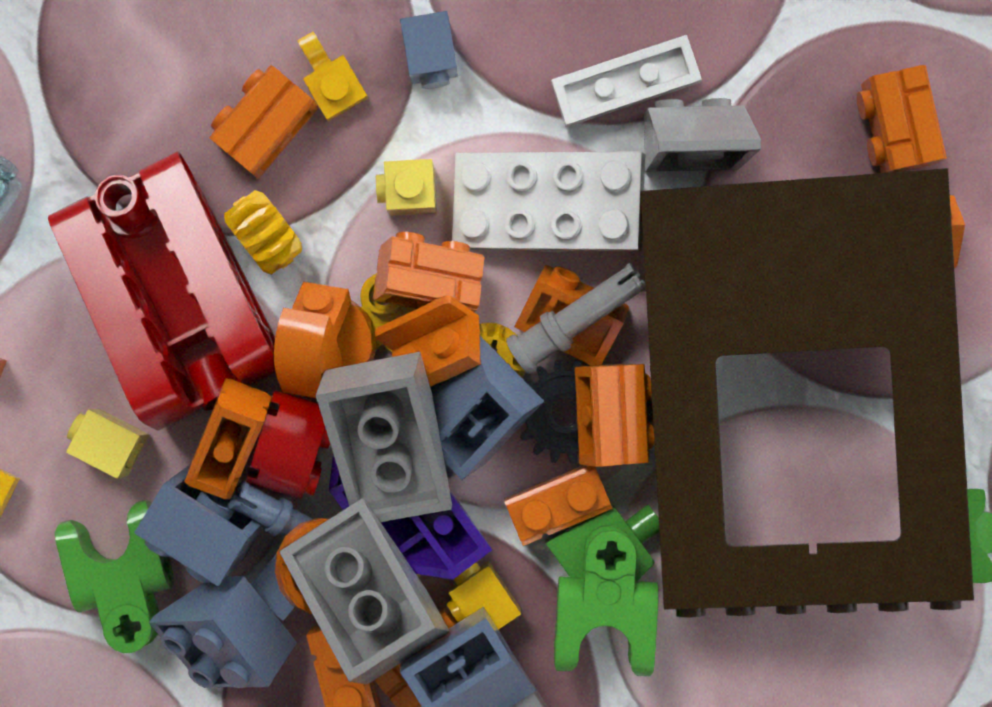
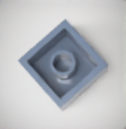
(197, 530)

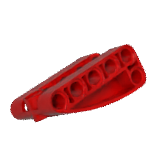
(164, 291)

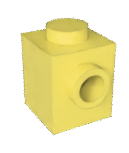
(407, 187)

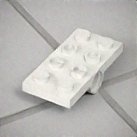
(549, 201)

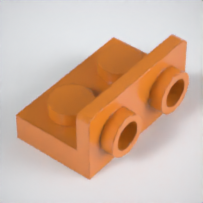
(555, 291)
(442, 332)

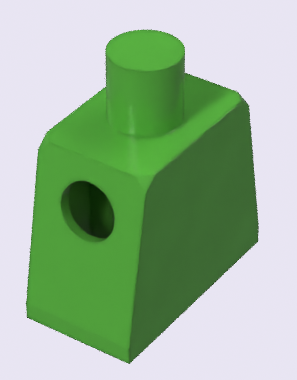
(570, 542)

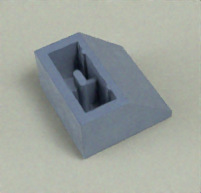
(481, 411)
(225, 635)
(467, 668)

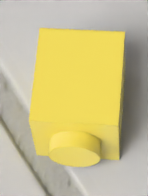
(105, 442)

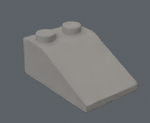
(698, 137)
(386, 436)
(363, 593)

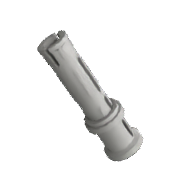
(558, 329)

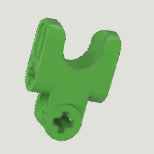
(116, 587)
(607, 598)

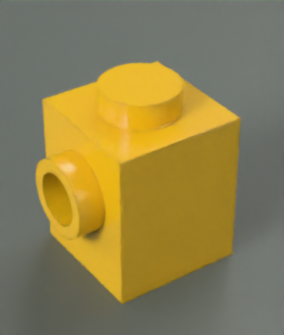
(482, 588)

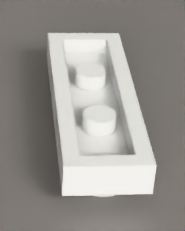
(626, 81)

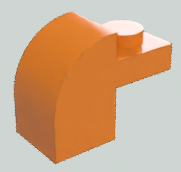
(308, 338)

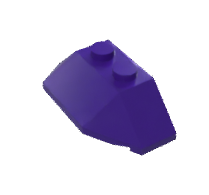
(432, 543)

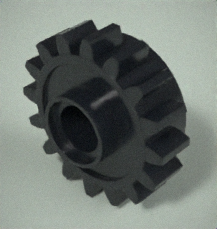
(541, 423)

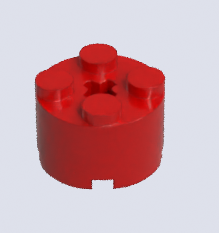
(289, 447)

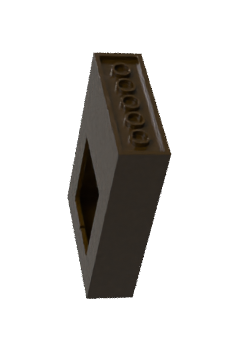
(800, 273)

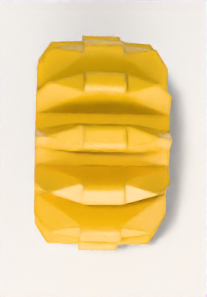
(263, 232)

